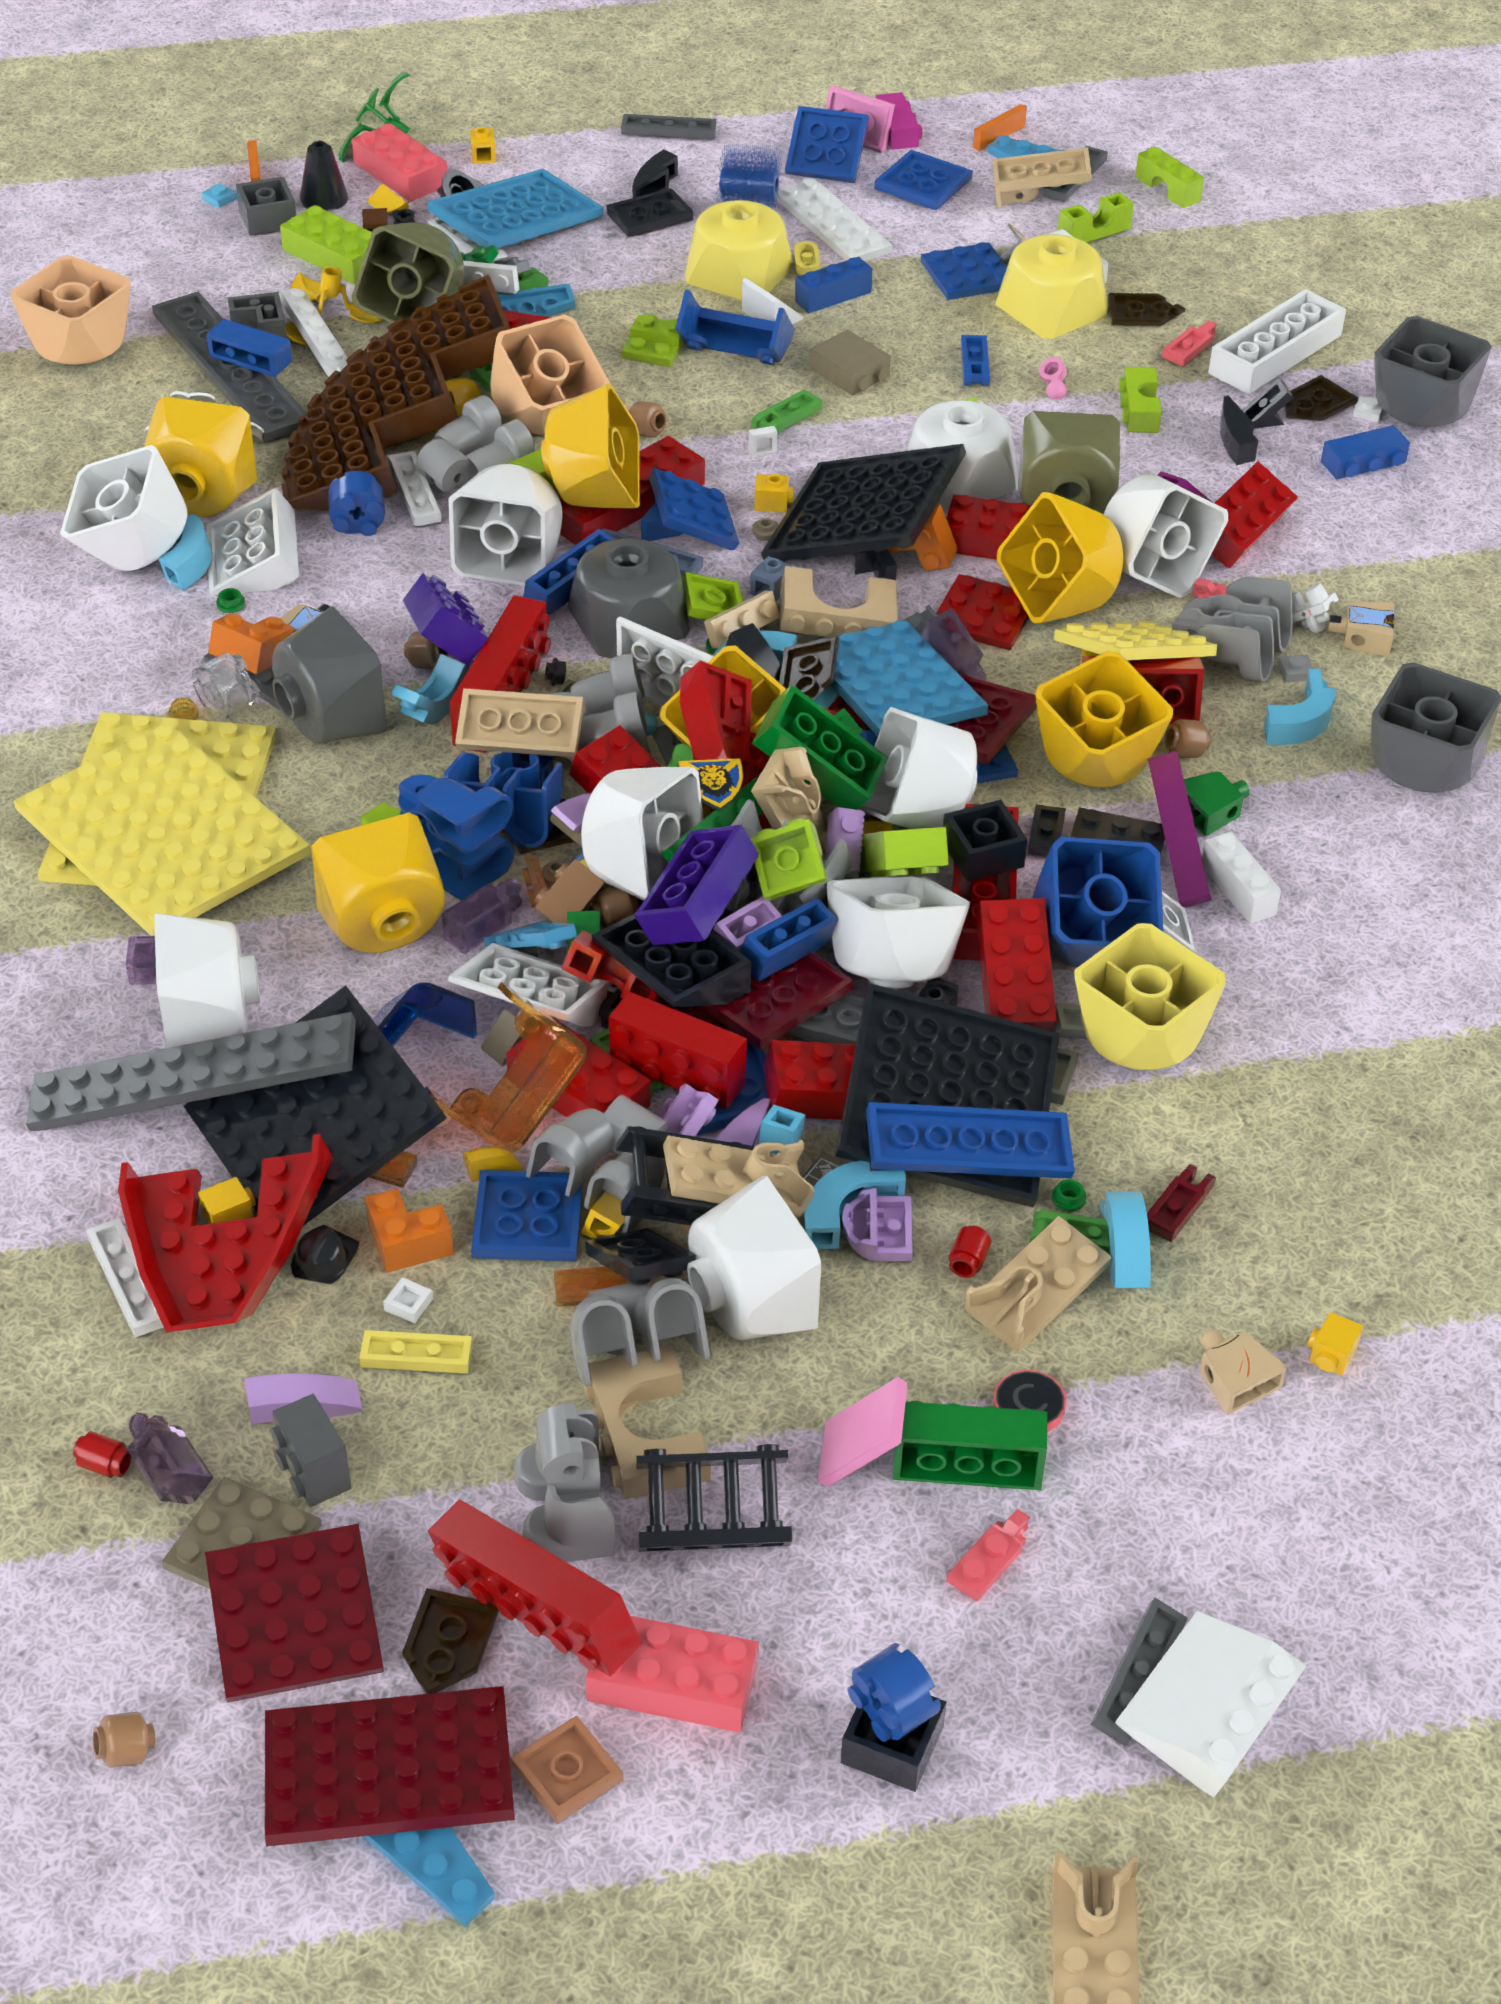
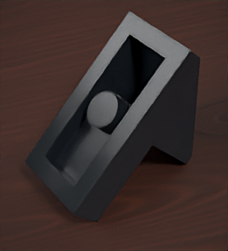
(1265, 406)
(879, 562)

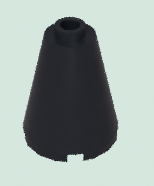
(322, 179)

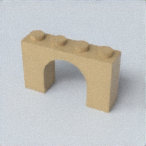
(806, 614)
(619, 1388)

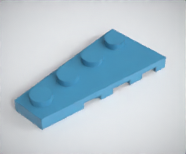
(1007, 147)
(539, 301)
(536, 934)
(440, 1868)

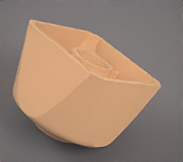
(74, 310)
(540, 369)

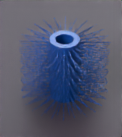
(748, 180)

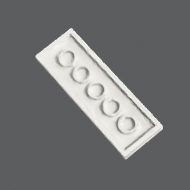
(832, 220)

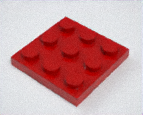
(986, 610)

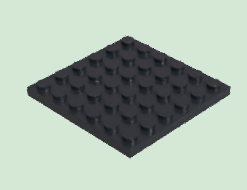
(865, 503)
(945, 1056)
(359, 1113)

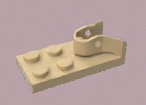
(1030, 172)
(520, 722)
(785, 794)
(718, 1171)
(1037, 1284)
(1094, 1933)

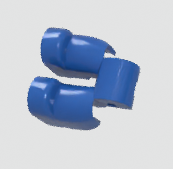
(530, 785)
(461, 830)

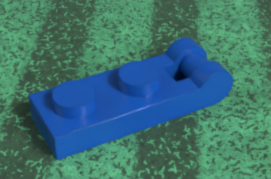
(975, 360)

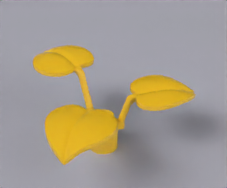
(320, 292)

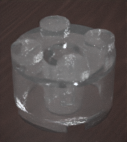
(225, 685)

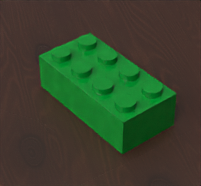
(838, 756)
(972, 1446)

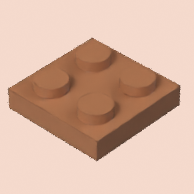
(566, 1769)

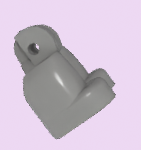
(472, 444)
(1244, 624)
(611, 701)
(749, 890)
(586, 1138)
(611, 1315)
(566, 1475)

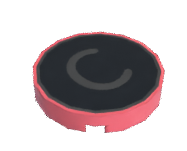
(1032, 1391)

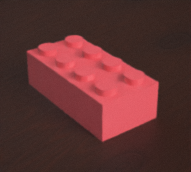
(399, 162)
(682, 1676)

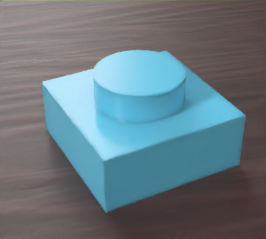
(219, 195)

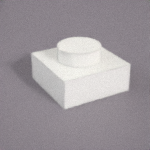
(1368, 409)
(762, 441)
(408, 1300)

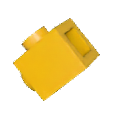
(482, 145)
(772, 493)
(226, 1202)
(1334, 1343)

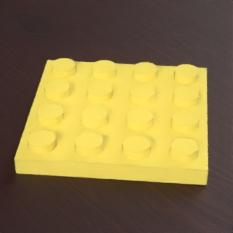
(1136, 641)

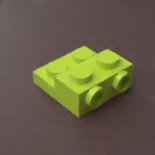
(653, 341)
(709, 595)
(789, 859)

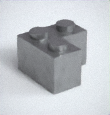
(259, 312)

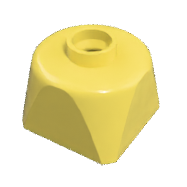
(736, 243)
(1054, 285)
(1147, 999)

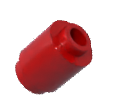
(969, 1251)
(102, 1455)

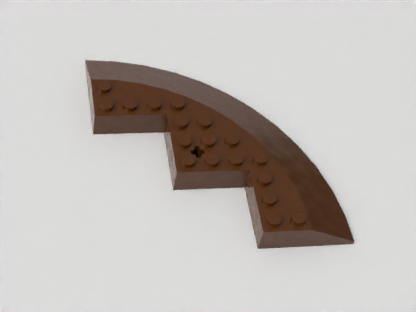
(391, 393)

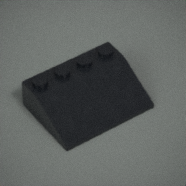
(680, 972)

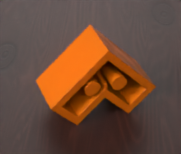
(935, 543)
(251, 641)
(407, 1237)

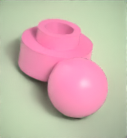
(1053, 373)

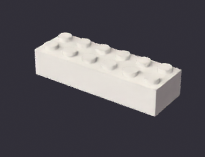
(1276, 341)

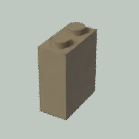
(850, 362)

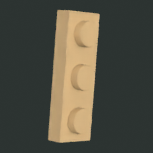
(756, 610)

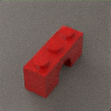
(591, 962)

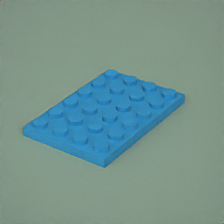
(515, 209)
(900, 671)

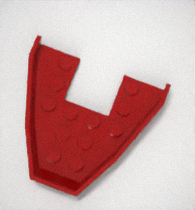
(719, 720)
(222, 1268)

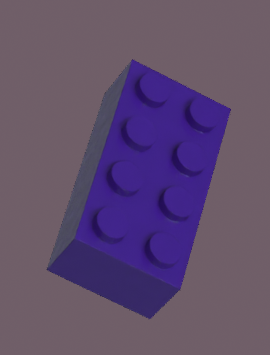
(445, 618)
(697, 885)

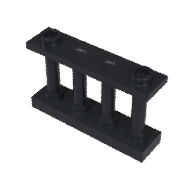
(652, 1202)
(695, 1533)

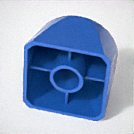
(1097, 893)

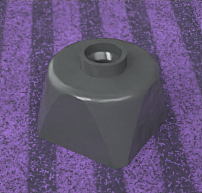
(1428, 372)
(630, 582)
(329, 680)
(1432, 729)

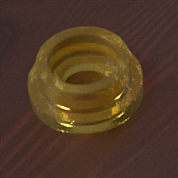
(183, 709)

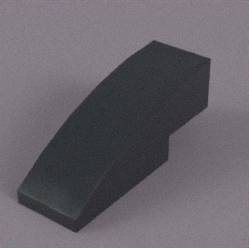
(655, 174)
(1237, 433)
(756, 647)

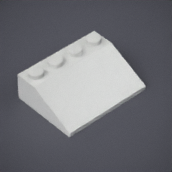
(254, 546)
(658, 658)
(536, 980)
(1210, 1699)

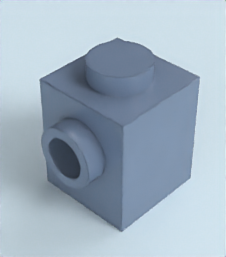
(767, 577)

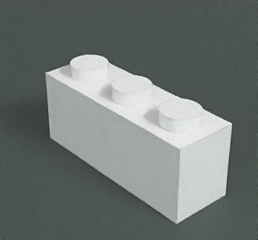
(1241, 877)

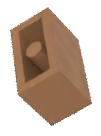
(571, 892)

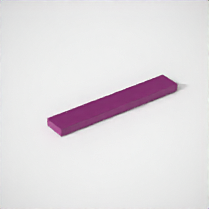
(1179, 829)

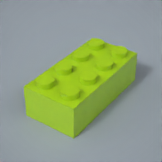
(326, 241)
(904, 852)

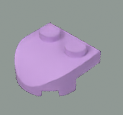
(688, 1111)
(879, 1226)

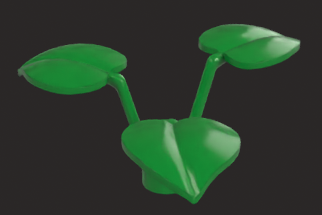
(370, 105)

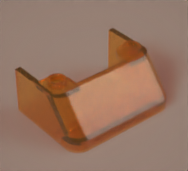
(529, 1085)

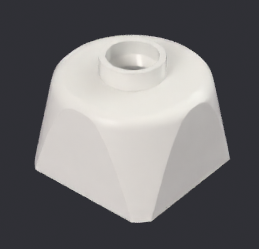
(990, 456)
(125, 510)
(504, 525)
(1165, 532)
(925, 773)
(634, 820)
(895, 928)
(202, 979)
(755, 1265)

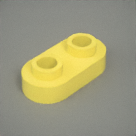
(806, 257)

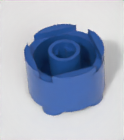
(356, 503)
(893, 1692)

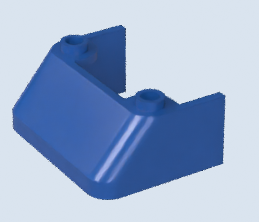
(733, 332)

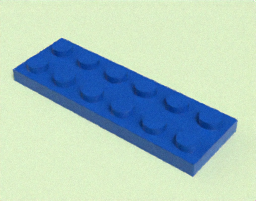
(969, 1140)

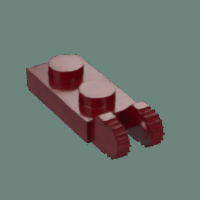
(1178, 1204)

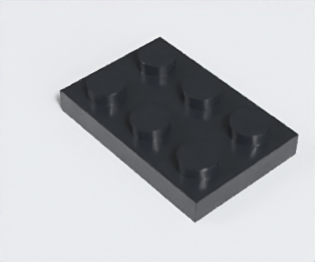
(649, 212)
(1110, 826)
(640, 1255)

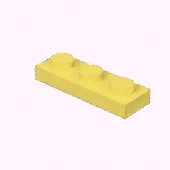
(416, 1351)

